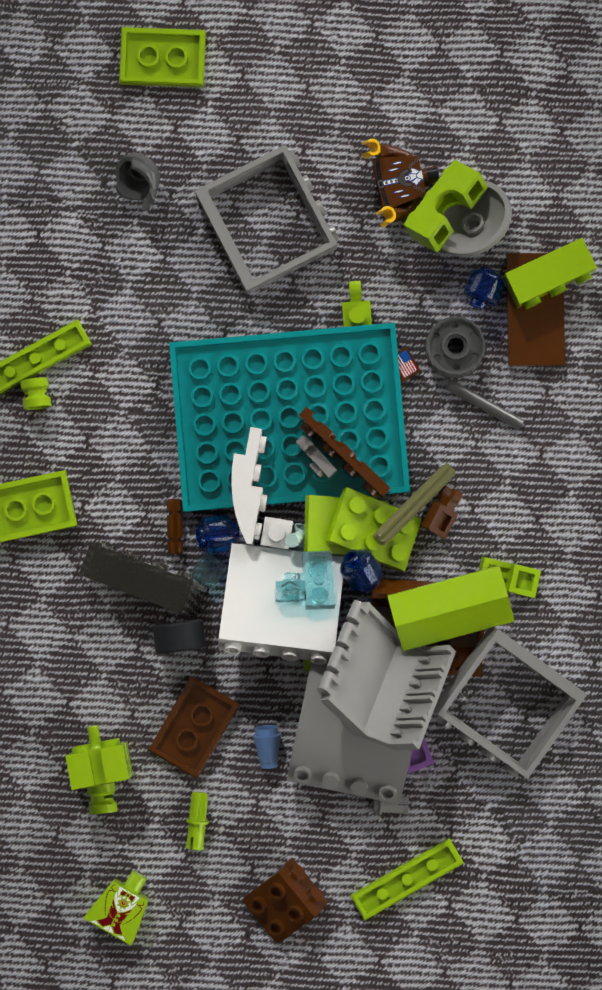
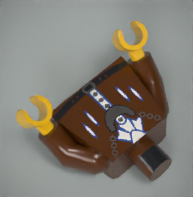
(398, 180)

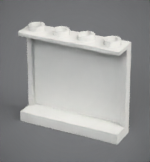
(265, 628)

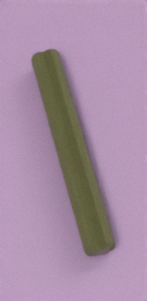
(414, 504)

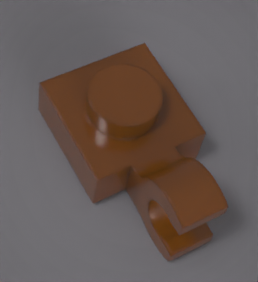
(441, 515)

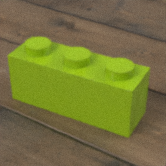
(550, 274)

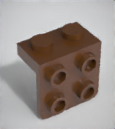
(285, 901)

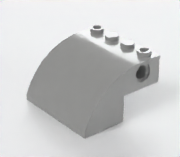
(337, 759)

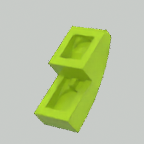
(517, 578)

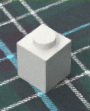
(275, 532)

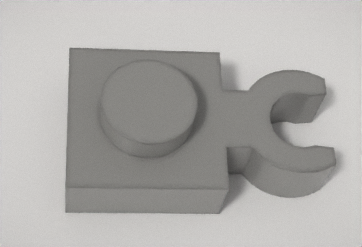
(320, 463)

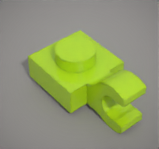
(356, 311)

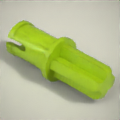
(197, 821)

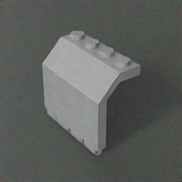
(380, 687)

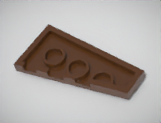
(373, 483)

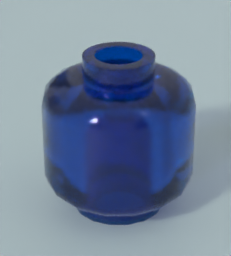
(484, 287)
(216, 534)
(361, 570)

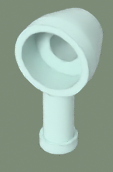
(296, 538)

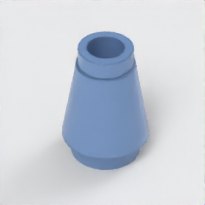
(267, 745)

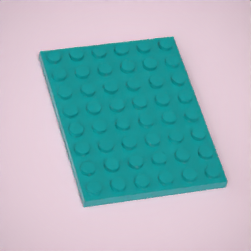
(265, 383)

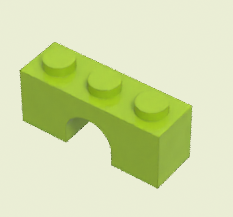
(455, 187)

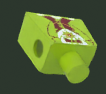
(120, 908)

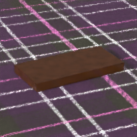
(534, 333)

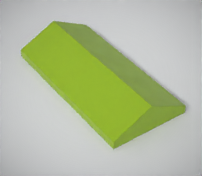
(451, 608)

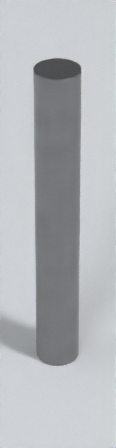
(484, 404)

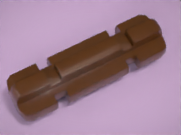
(174, 526)

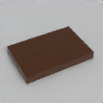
(194, 727)

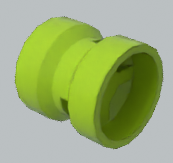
(35, 391)
(102, 798)

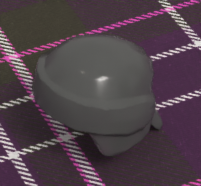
(137, 179)

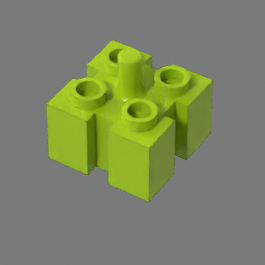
(98, 761)

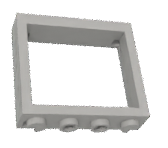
(303, 187)
(548, 733)

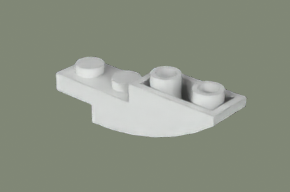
(248, 498)

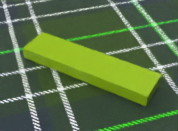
(42, 355)
(406, 879)

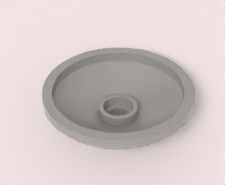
(490, 214)

